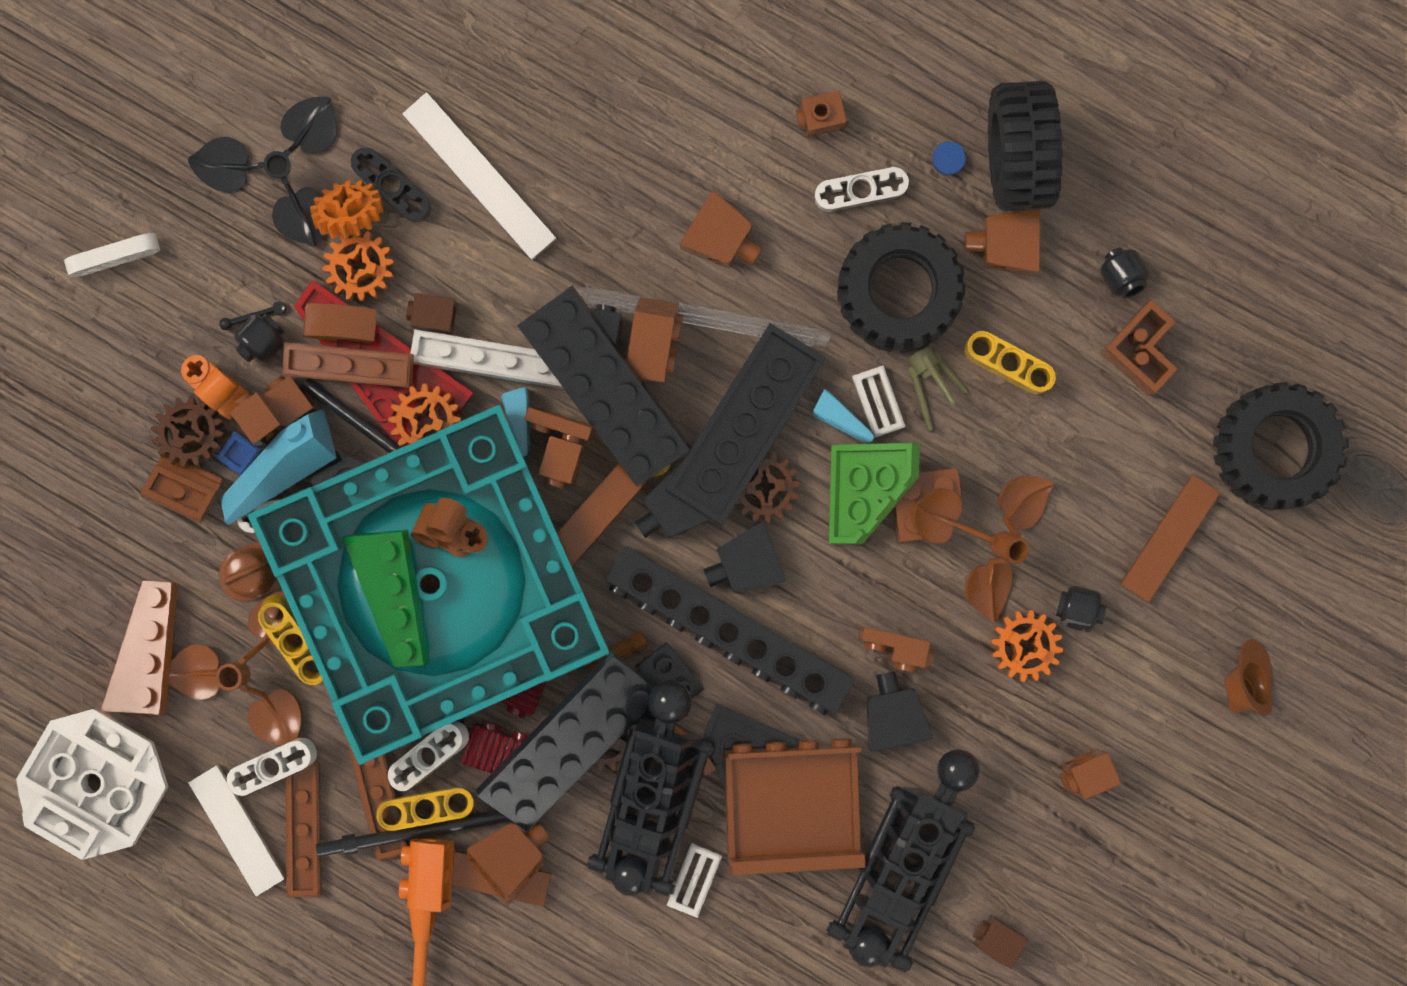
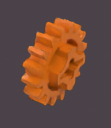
(346, 209)
(372, 270)
(430, 405)
(1013, 638)

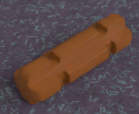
(624, 648)

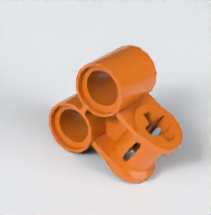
(212, 385)

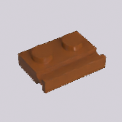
(181, 489)

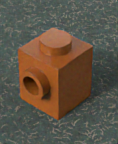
(821, 114)

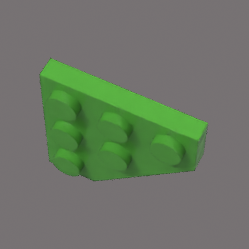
(867, 486)

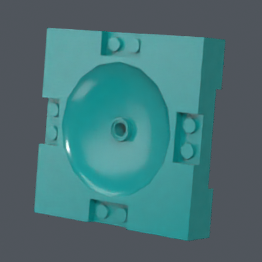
(491, 626)

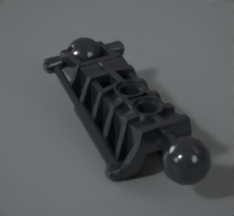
(635, 834)
(870, 944)

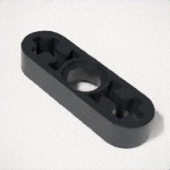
(378, 162)

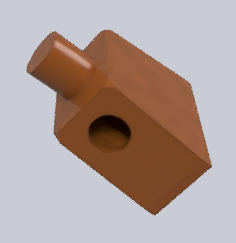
(720, 234)
(1009, 242)
(508, 859)

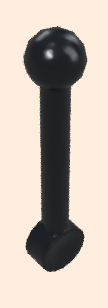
(278, 308)

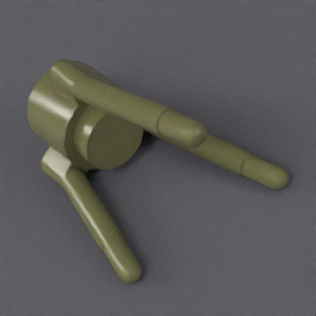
(928, 364)

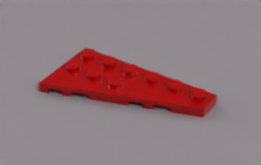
(381, 397)

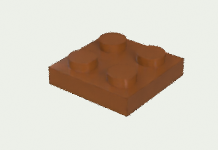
(546, 421)

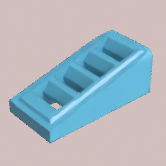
(516, 405)
(838, 416)

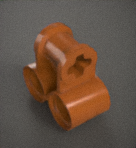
(449, 528)

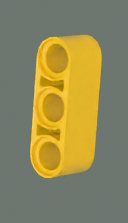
(1026, 363)
(278, 630)
(440, 813)

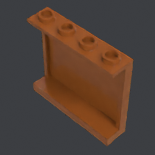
(792, 807)

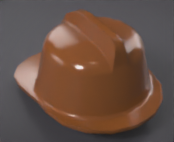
(247, 574)
(1250, 682)

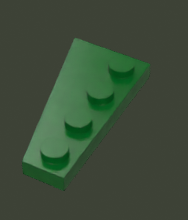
(390, 586)

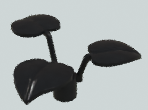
(223, 165)

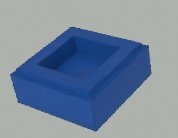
(238, 453)

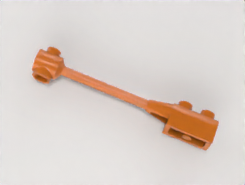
(426, 892)

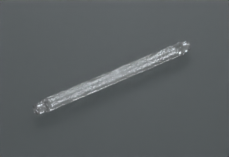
(707, 317)

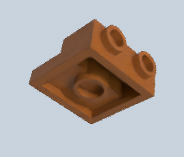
(903, 650)

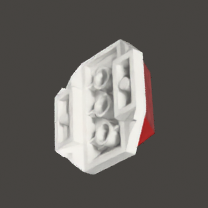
(57, 790)

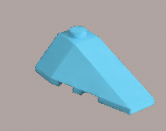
(284, 462)

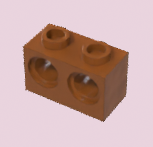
(561, 462)
(1089, 774)

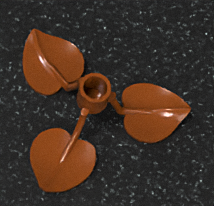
(1022, 501)
(198, 675)

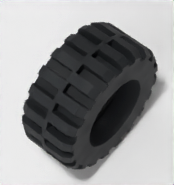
(1025, 145)
(932, 256)
(1322, 437)

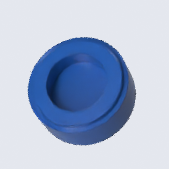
(948, 158)

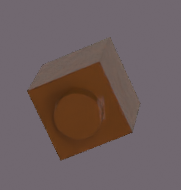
(432, 313)
(999, 941)

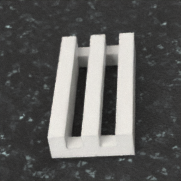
(868, 375)
(704, 853)

